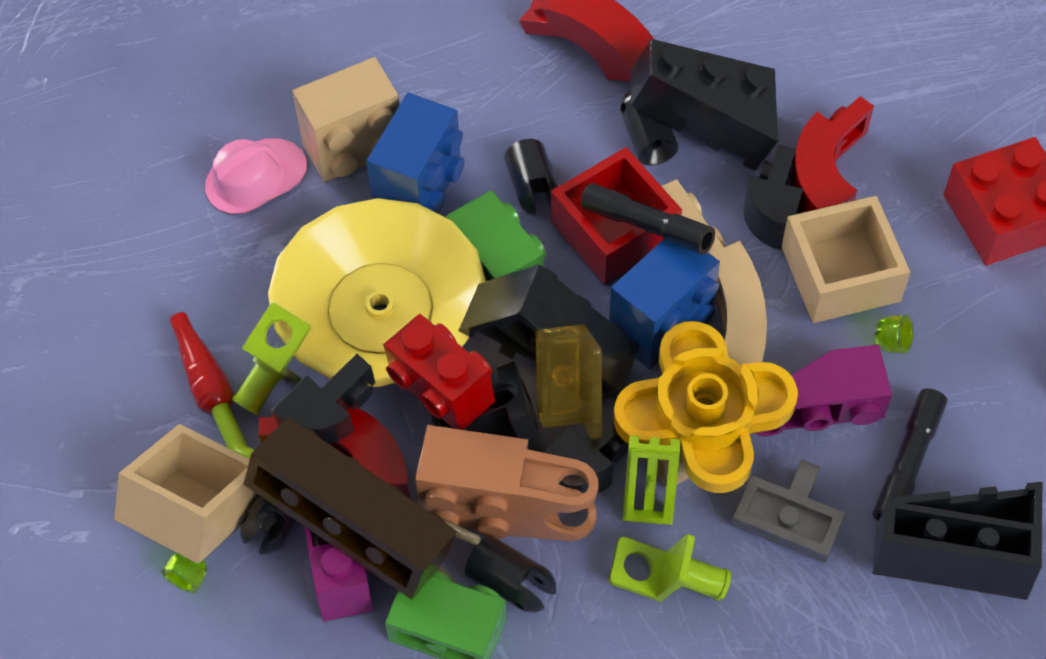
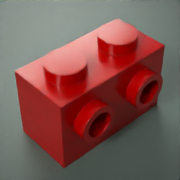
(440, 372)

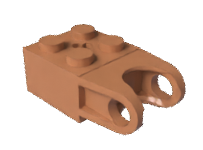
(501, 485)

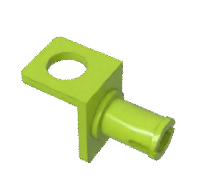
(269, 361)
(668, 570)

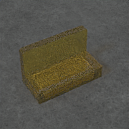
(569, 378)

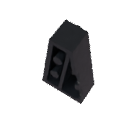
(710, 95)
(533, 300)
(964, 541)

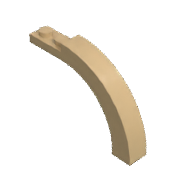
(737, 300)

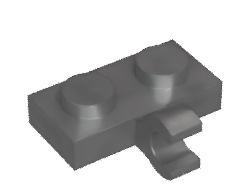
(790, 514)

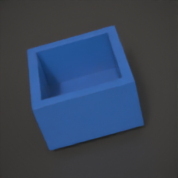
(417, 154)
(662, 291)

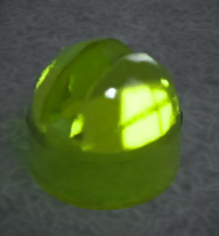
(895, 333)
(184, 573)

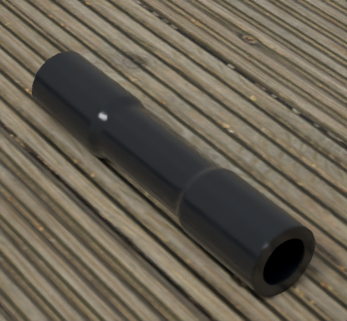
(672, 227)
(920, 431)

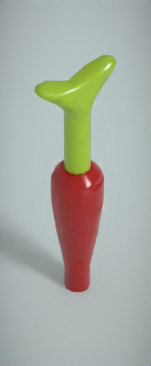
(208, 383)

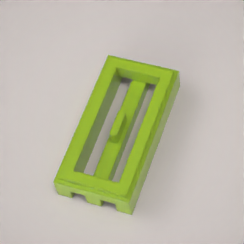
(653, 452)

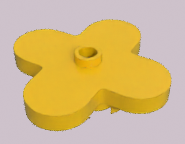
(707, 405)

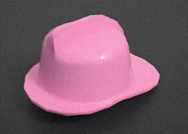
(253, 173)

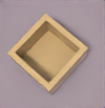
(345, 117)
(845, 259)
(184, 493)

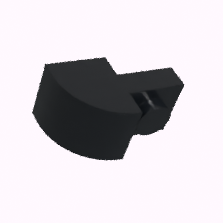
(771, 199)
(326, 407)
(597, 453)

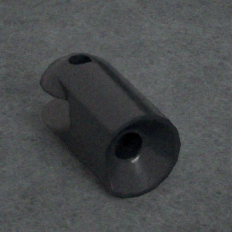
(651, 138)
(530, 172)
(271, 520)
(503, 571)

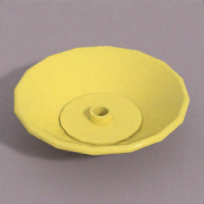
(370, 258)

